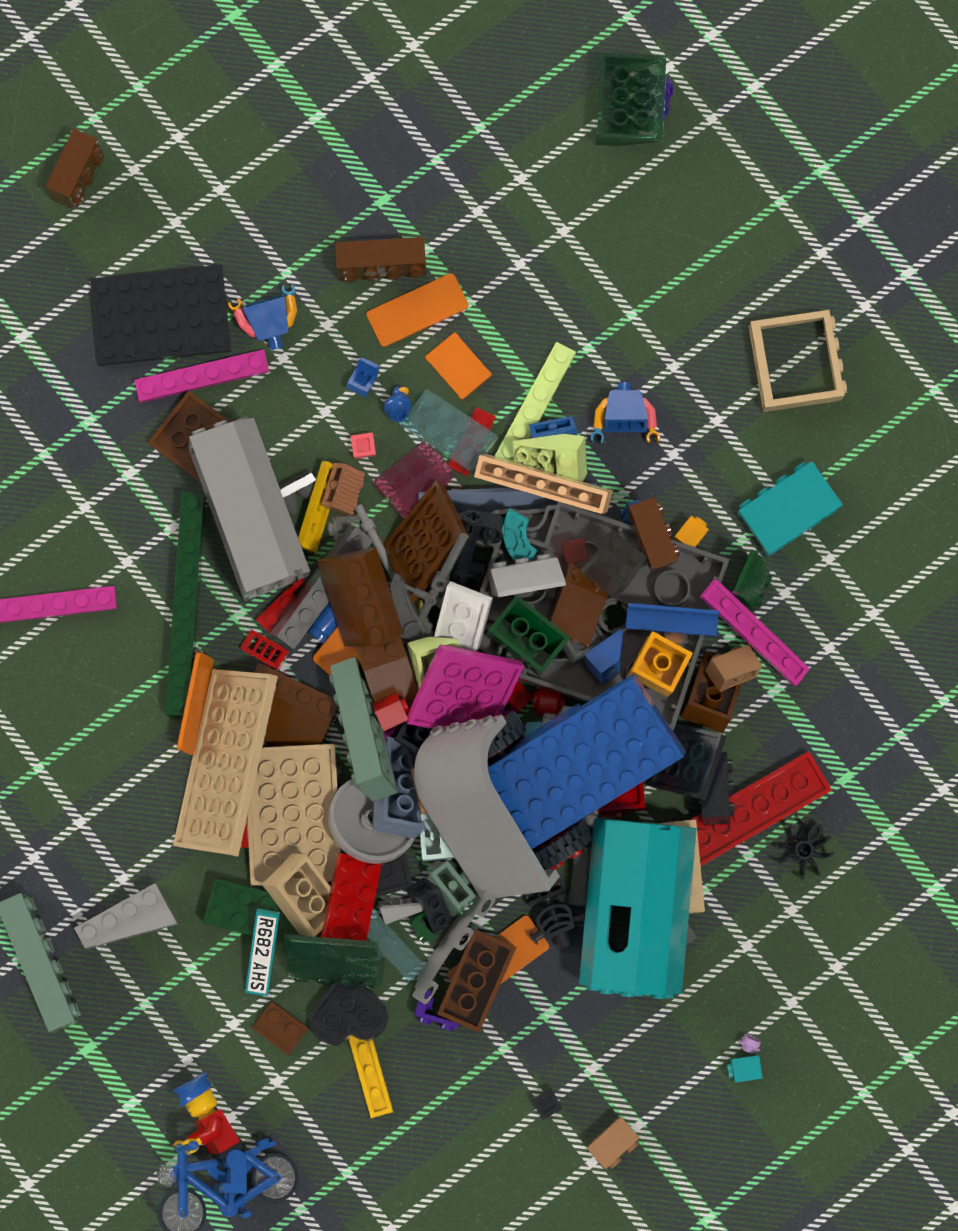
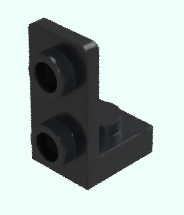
(432, 903)

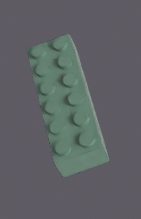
(363, 731)
(38, 963)

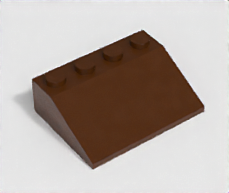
(360, 598)
(297, 713)

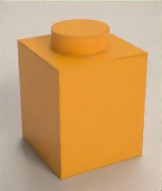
(692, 532)

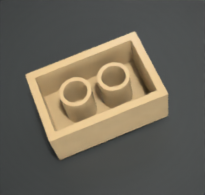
(300, 893)

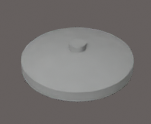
(352, 828)

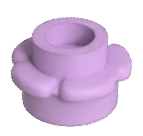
(750, 1043)

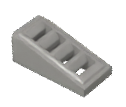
(398, 909)

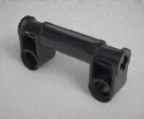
(484, 528)

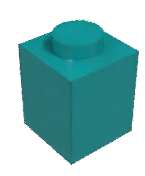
(744, 1069)

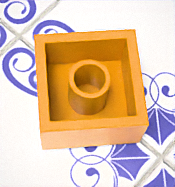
(660, 664)

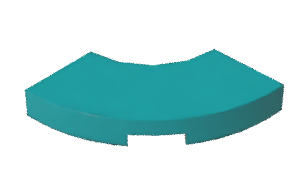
(516, 536)

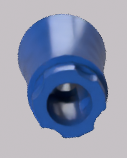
(324, 624)

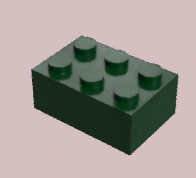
(235, 906)

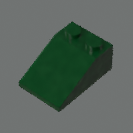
(751, 580)

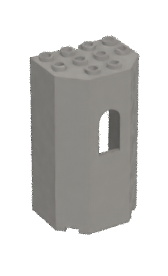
(247, 507)

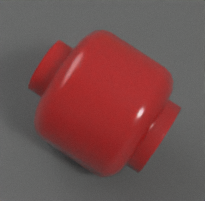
(547, 702)

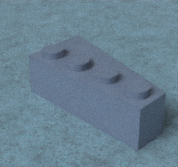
(401, 811)

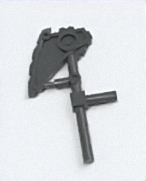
(415, 623)

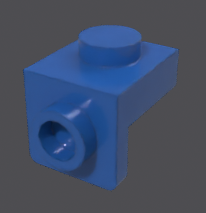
(363, 377)

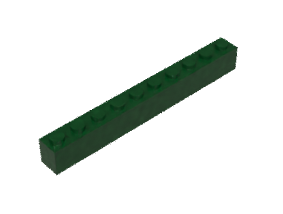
(185, 601)

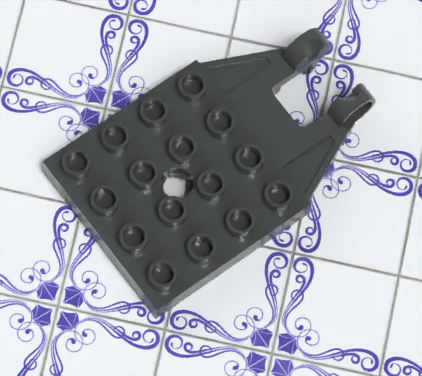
(671, 586)

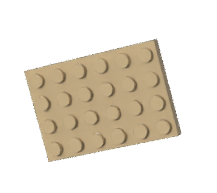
(292, 809)

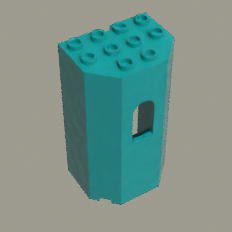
(651, 873)

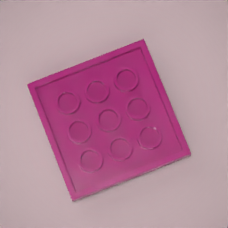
(463, 687)

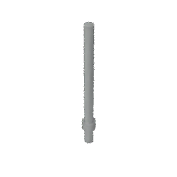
(369, 527)

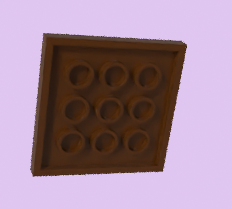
(425, 538)

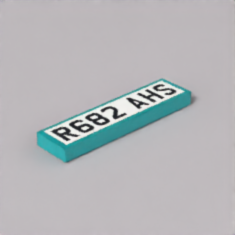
(262, 952)

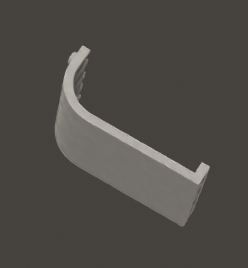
(470, 814)

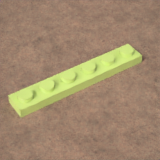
(537, 398)

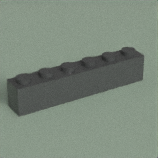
(314, 595)

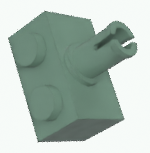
(452, 887)

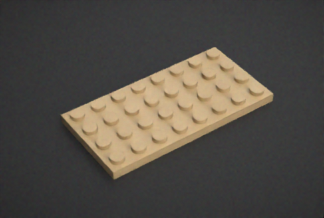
(225, 761)

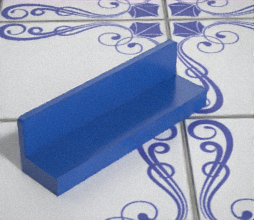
(672, 620)

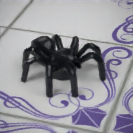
(803, 849)

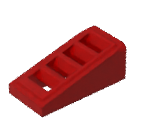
(274, 665)

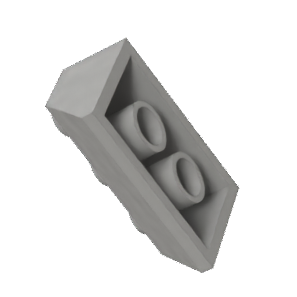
(525, 575)

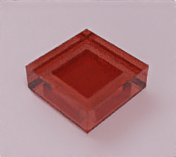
(574, 551)

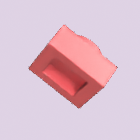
(363, 445)

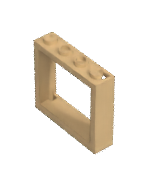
(767, 401)

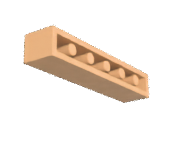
(543, 483)

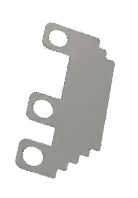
(448, 942)

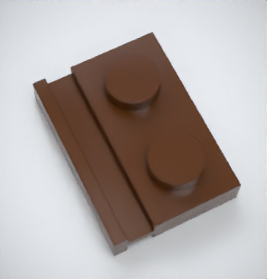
(280, 1028)

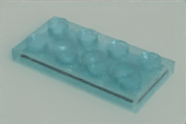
(449, 430)

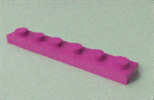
(201, 376)
(58, 604)
(754, 632)

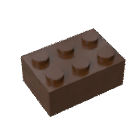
(74, 169)

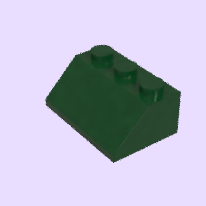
(528, 635)

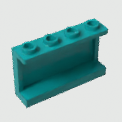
(789, 508)

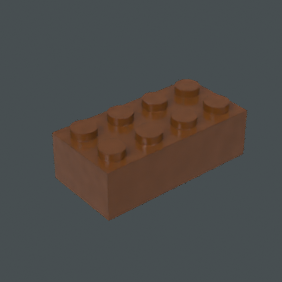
(380, 259)
(476, 980)

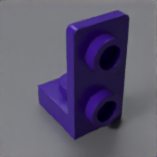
(427, 1019)

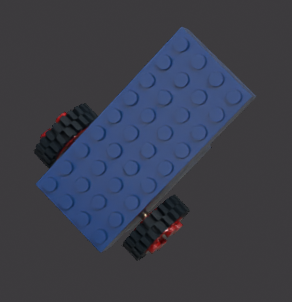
(578, 766)

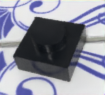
(547, 1104)

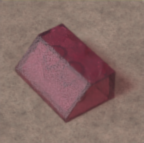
(412, 475)

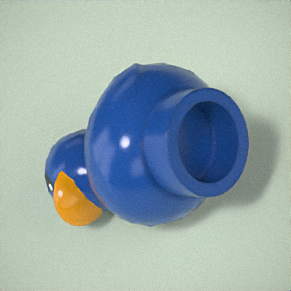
(398, 405)

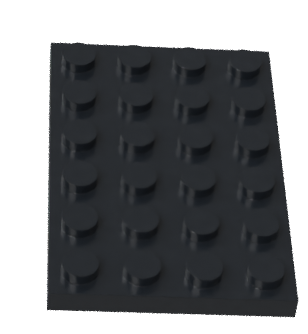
(160, 315)

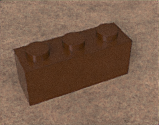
(653, 534)

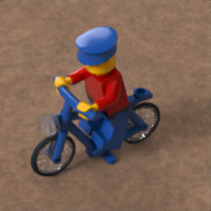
(272, 1176)

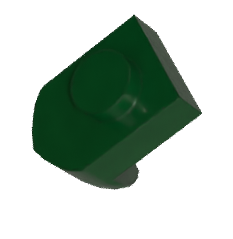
(422, 932)

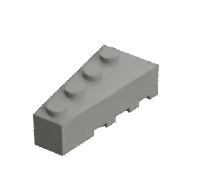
(135, 916)

